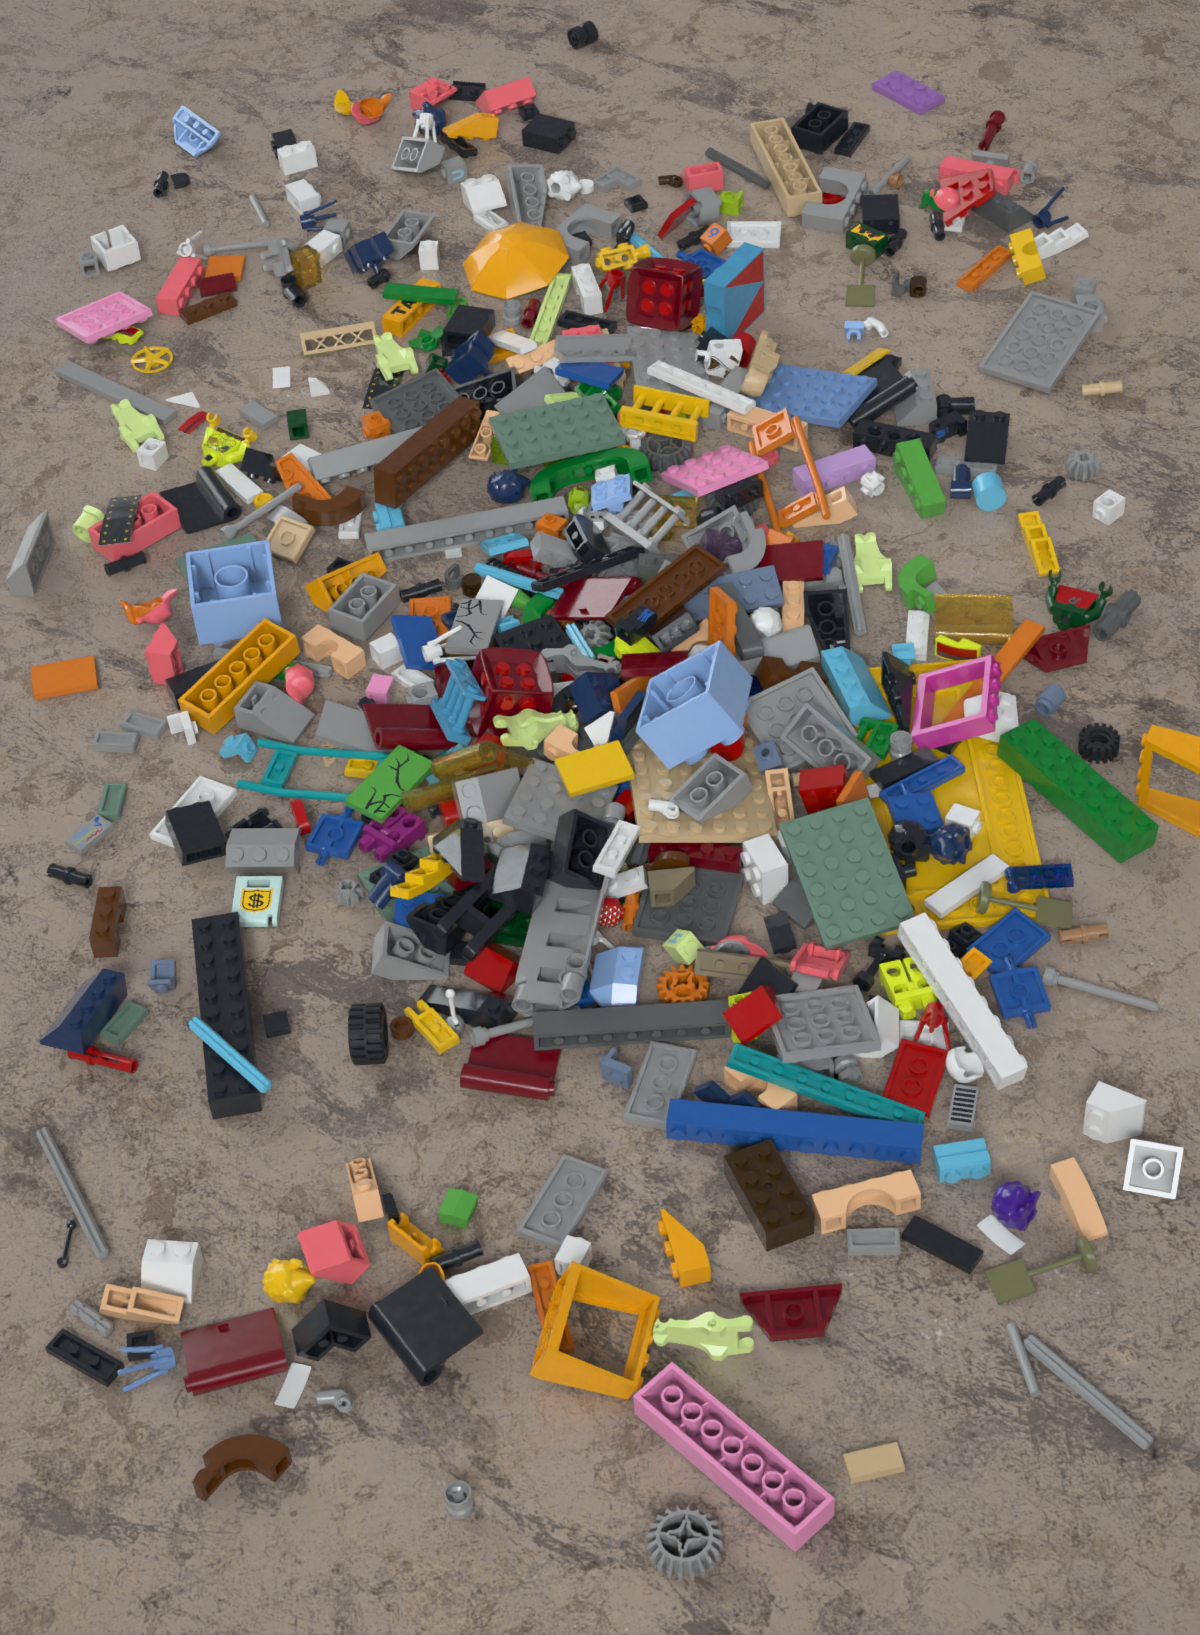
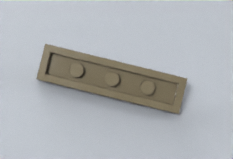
(732, 964)

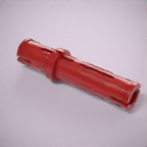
(126, 1064)

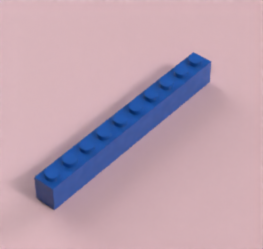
(795, 1131)

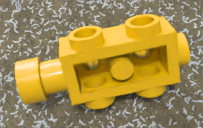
(615, 257)

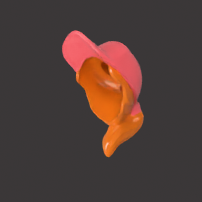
(370, 109)
(151, 612)

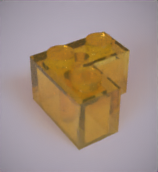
(306, 266)
(688, 504)

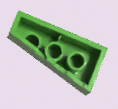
(918, 478)

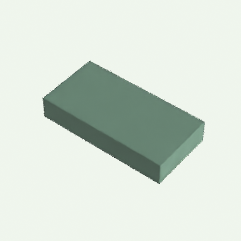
(112, 801)
(124, 1023)

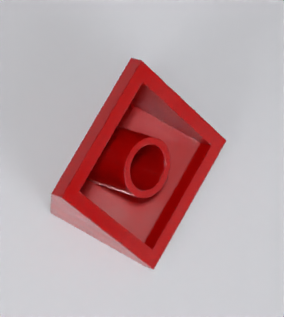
(494, 968)
(754, 1014)

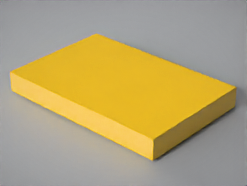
(594, 768)

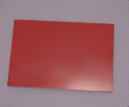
(916, 1075)

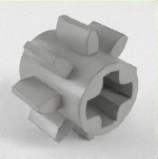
(348, 893)

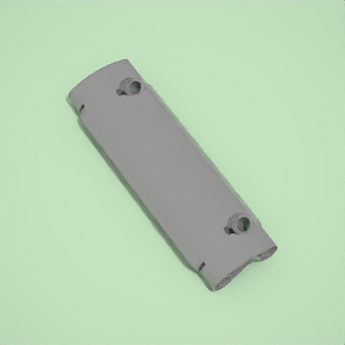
(560, 942)

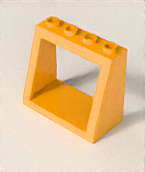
(1183, 750)
(597, 1289)

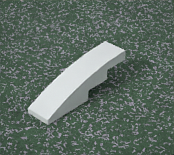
(1059, 240)

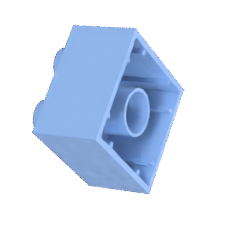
(232, 591)
(695, 706)

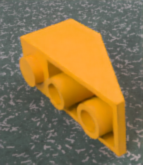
(476, 125)
(686, 1251)

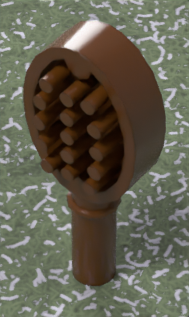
(666, 860)

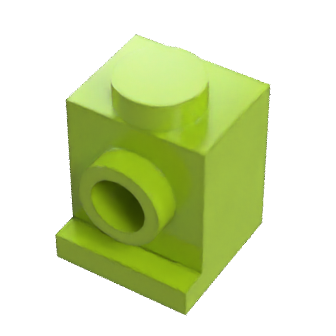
(731, 202)

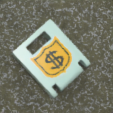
(257, 901)

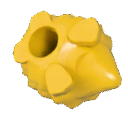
(287, 1281)

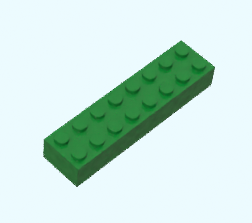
(1077, 790)

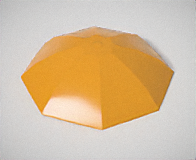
(515, 260)

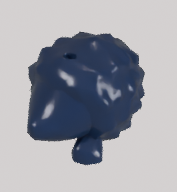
(439, 117)
(506, 486)
(951, 844)

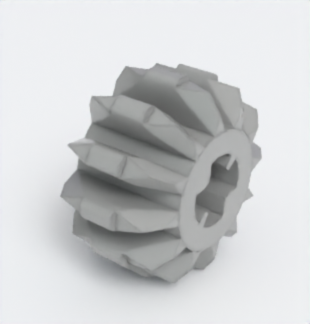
(1083, 465)
(596, 633)

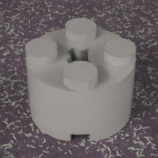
(705, 209)

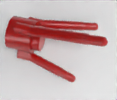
(615, 278)
(934, 1018)

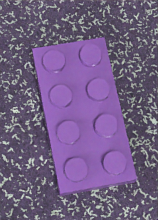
(908, 92)

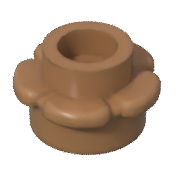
(896, 180)

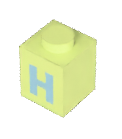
(682, 946)

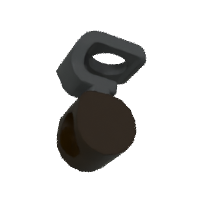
(915, 287)
(469, 583)

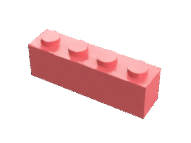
(955, 166)
(180, 285)

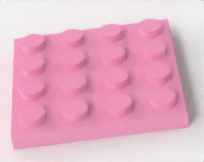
(104, 317)
(714, 470)

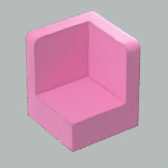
(379, 688)

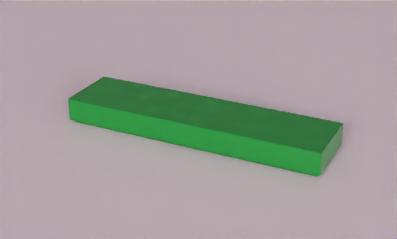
(420, 293)

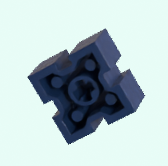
(369, 253)
(471, 359)

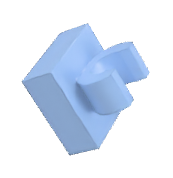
(854, 328)

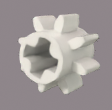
(872, 484)

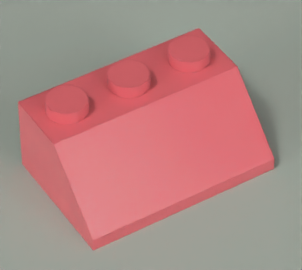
(507, 96)

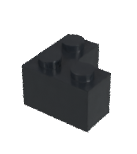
(330, 1327)

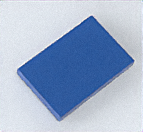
(591, 373)
(411, 635)
(1011, 936)

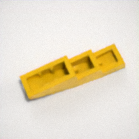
(1038, 543)
(420, 880)

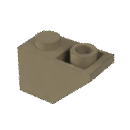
(670, 885)

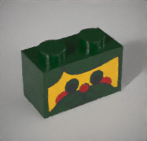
(866, 235)

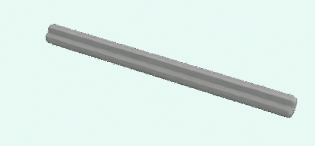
(72, 1193)

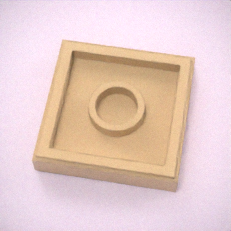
(289, 538)

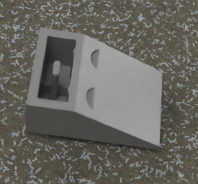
(272, 713)

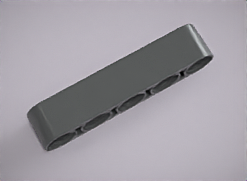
(746, 640)

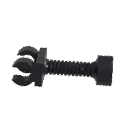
(876, 949)

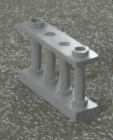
(640, 536)

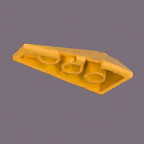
(330, 587)

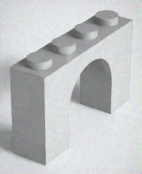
(836, 216)
(591, 220)

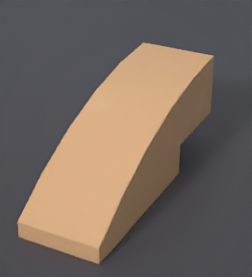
(1077, 1199)
(141, 1305)

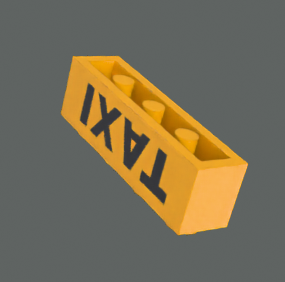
(406, 314)

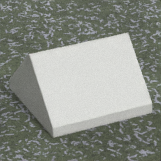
(600, 729)
(1153, 1168)

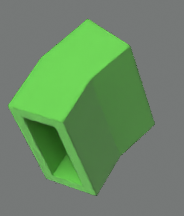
(458, 1208)

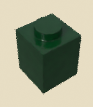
(298, 424)

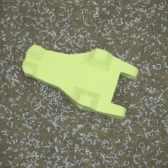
(392, 357)
(135, 426)
(870, 564)
(532, 727)
(707, 1332)

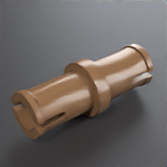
(1083, 934)

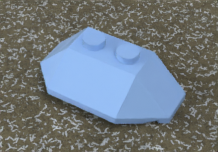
(194, 133)
(618, 976)

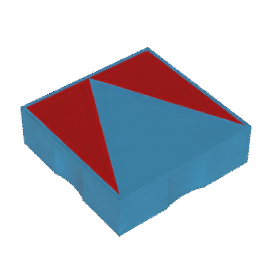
(736, 291)

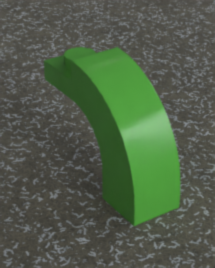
(911, 583)

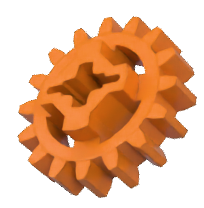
(682, 986)

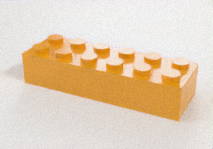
(254, 658)

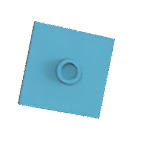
(503, 543)

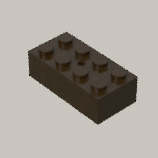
(768, 1195)

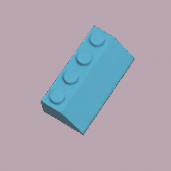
(853, 685)

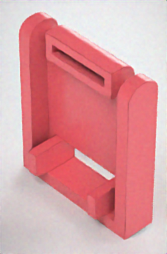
(817, 962)

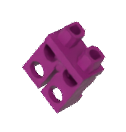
(394, 833)

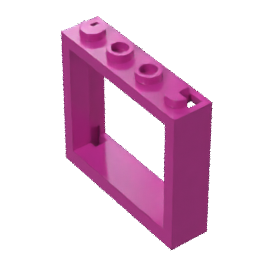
(962, 728)

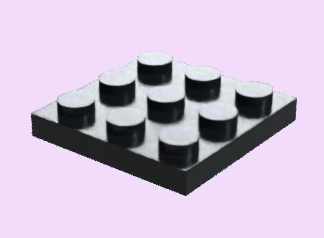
(534, 635)

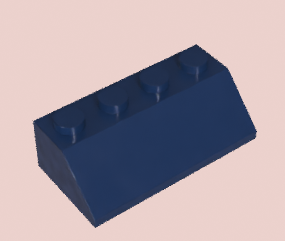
(87, 1012)

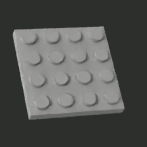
(777, 706)
(544, 798)
(824, 1025)

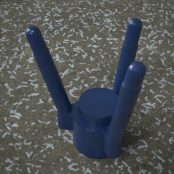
(1044, 217)
(308, 220)

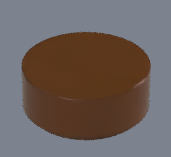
(401, 1028)

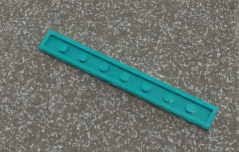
(820, 1086)

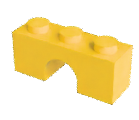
(1026, 257)

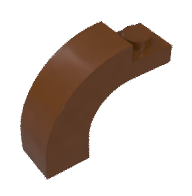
(330, 511)
(240, 1454)

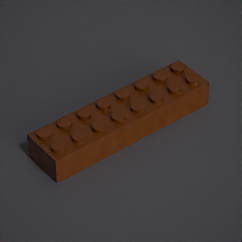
(426, 452)

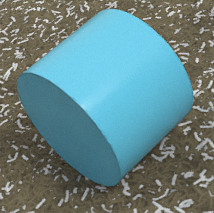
(989, 491)

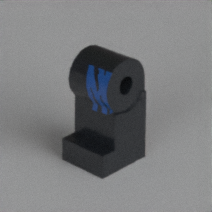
(948, 426)
(636, 624)

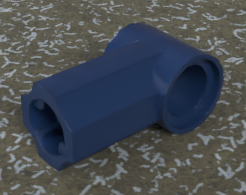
(961, 482)
(391, 875)

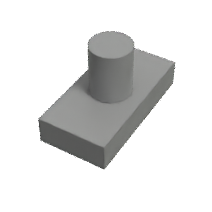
(991, 158)

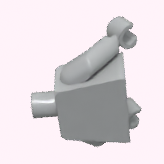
(513, 839)

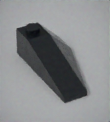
(828, 616)

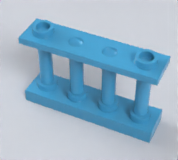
(457, 701)

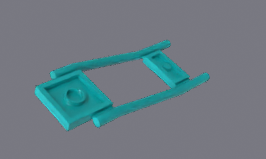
(284, 762)

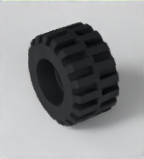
(368, 1034)

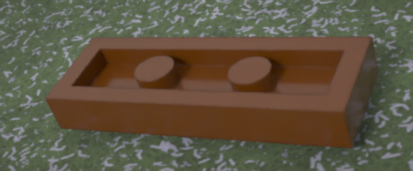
(208, 308)

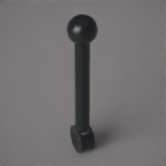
(62, 1261)

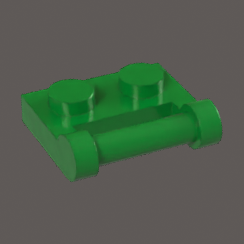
(880, 736)

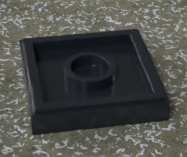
(768, 975)

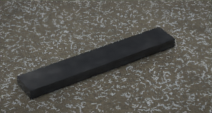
(586, 569)

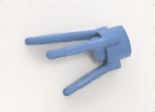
(161, 1360)

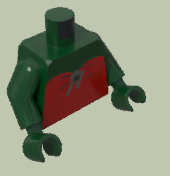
(1074, 606)

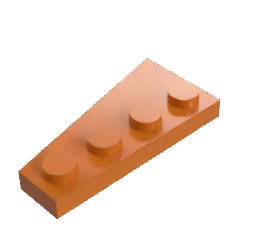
(294, 472)

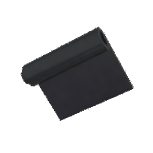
(889, 392)
(203, 502)
(424, 1324)

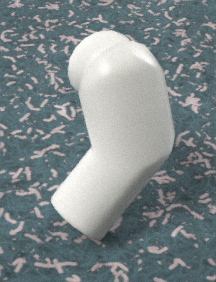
(878, 325)
(666, 808)

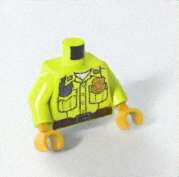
(222, 446)

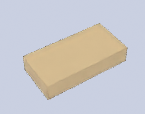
(873, 1462)

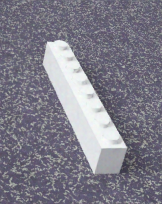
(962, 1001)

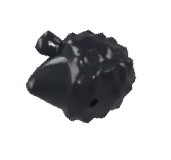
(909, 842)

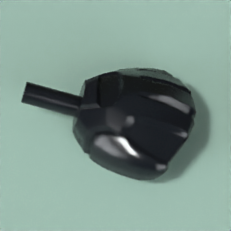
(624, 232)

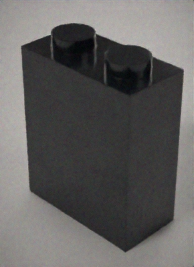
(548, 133)
(881, 212)
(466, 322)
(674, 630)
(195, 833)

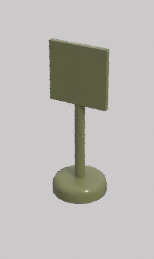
(861, 294)
(1048, 911)
(1014, 1281)

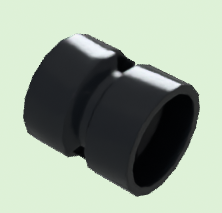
(583, 34)

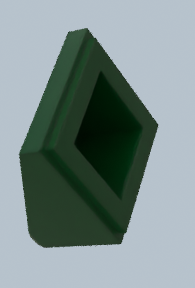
(435, 361)

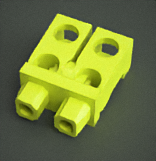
(906, 987)

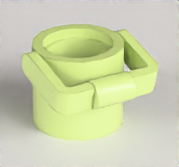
(88, 518)

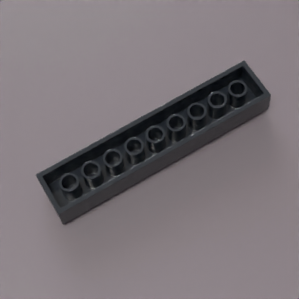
(227, 1010)

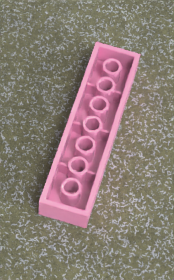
(734, 1456)

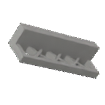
(593, 348)

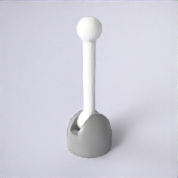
(454, 1019)

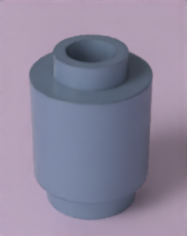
(1050, 700)

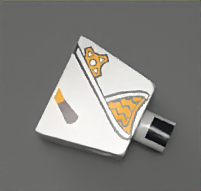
(720, 356)

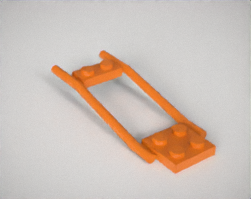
(770, 435)

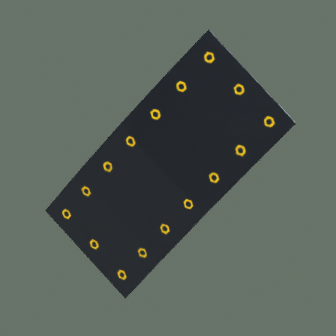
(379, 385)
(119, 520)

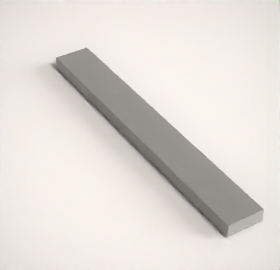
(114, 391)

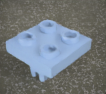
(612, 493)

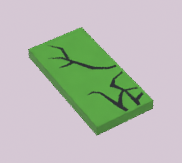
(381, 791)

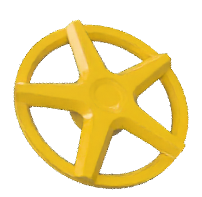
(152, 359)

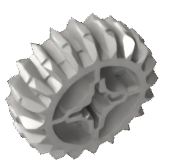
(670, 1534)

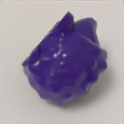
(1015, 1205)

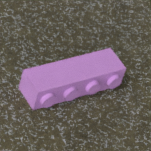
(836, 469)

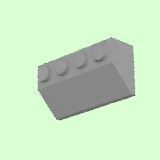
(31, 557)
(790, 645)
(826, 742)

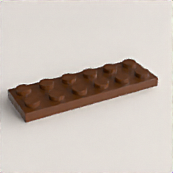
(672, 586)

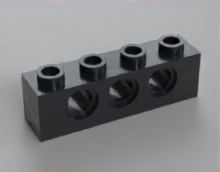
(882, 437)

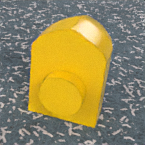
(342, 103)

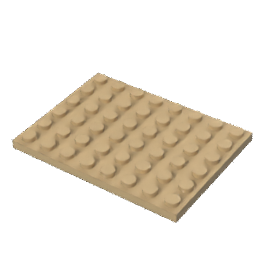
(655, 781)

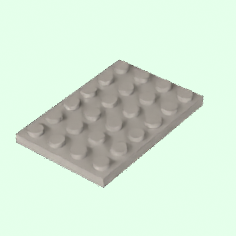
(1040, 341)
(667, 346)

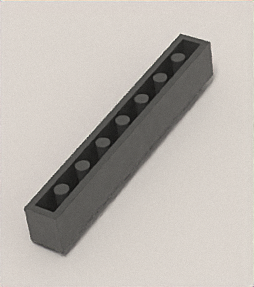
(630, 1025)

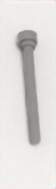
(875, 190)
(210, 249)
(229, 532)
(1054, 977)
(480, 1035)

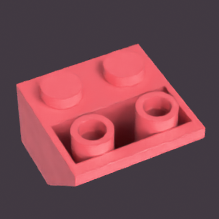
(432, 91)
(703, 176)
(163, 656)
(334, 1251)

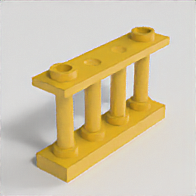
(664, 424)

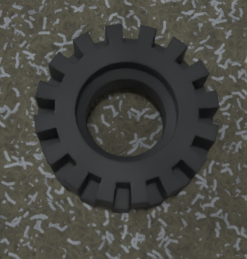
(1099, 734)

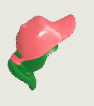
(942, 199)
(298, 681)

